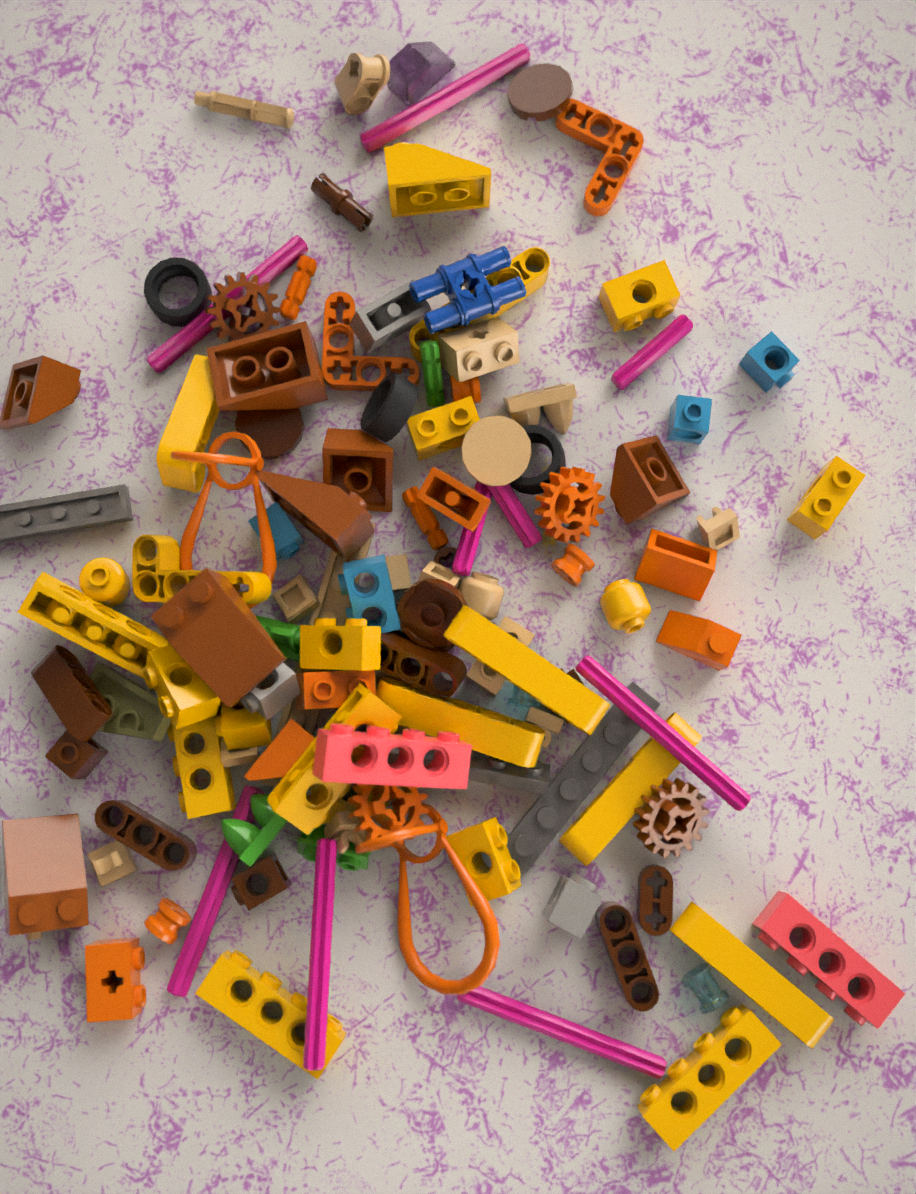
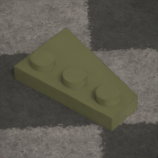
(133, 707)

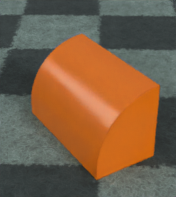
(676, 565)

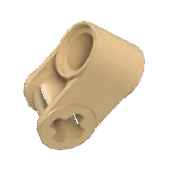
(361, 81)

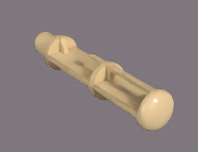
(245, 108)

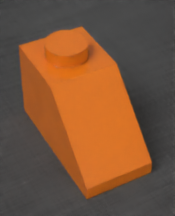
(453, 498)
(699, 639)
(281, 753)

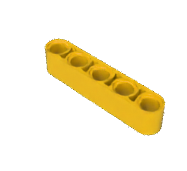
(531, 280)
(526, 670)
(482, 728)
(620, 797)
(752, 975)

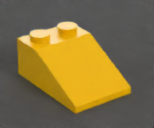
(433, 181)

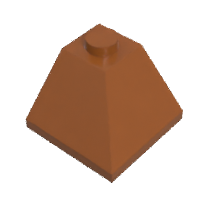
(37, 391)
(359, 465)
(644, 479)

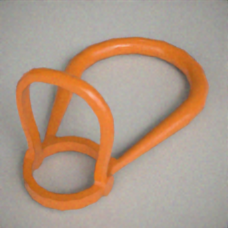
(211, 460)
(481, 904)

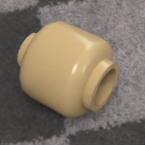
(482, 594)

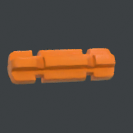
(298, 287)
(425, 519)

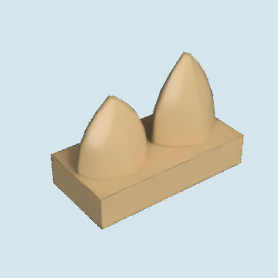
(556, 403)

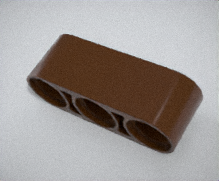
(431, 661)
(72, 693)
(128, 834)
(637, 970)

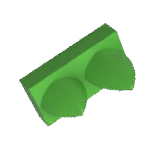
(248, 839)

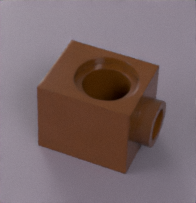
(76, 757)
(274, 874)

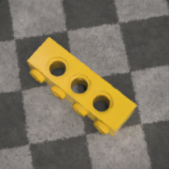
(90, 623)
(220, 793)
(290, 795)
(250, 1013)
(705, 1097)

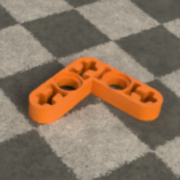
(610, 144)
(345, 356)

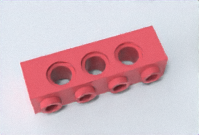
(446, 770)
(876, 993)

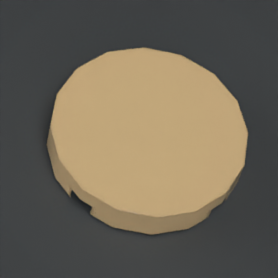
(496, 451)

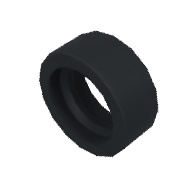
(160, 275)
(389, 407)
(541, 435)

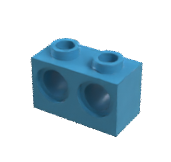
(377, 595)

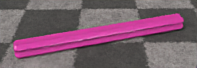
(445, 98)
(199, 327)
(663, 733)
(209, 904)
(320, 954)
(565, 1031)

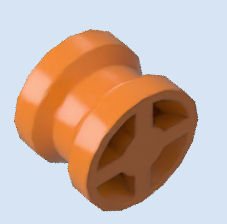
(466, 389)
(573, 564)
(167, 920)

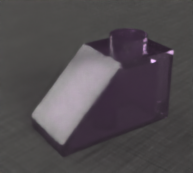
(417, 70)

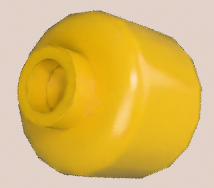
(104, 581)
(625, 606)

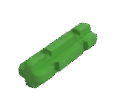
(432, 373)

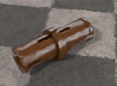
(341, 202)

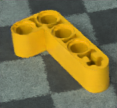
(189, 428)
(165, 570)

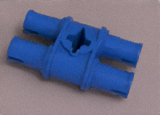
(471, 274)

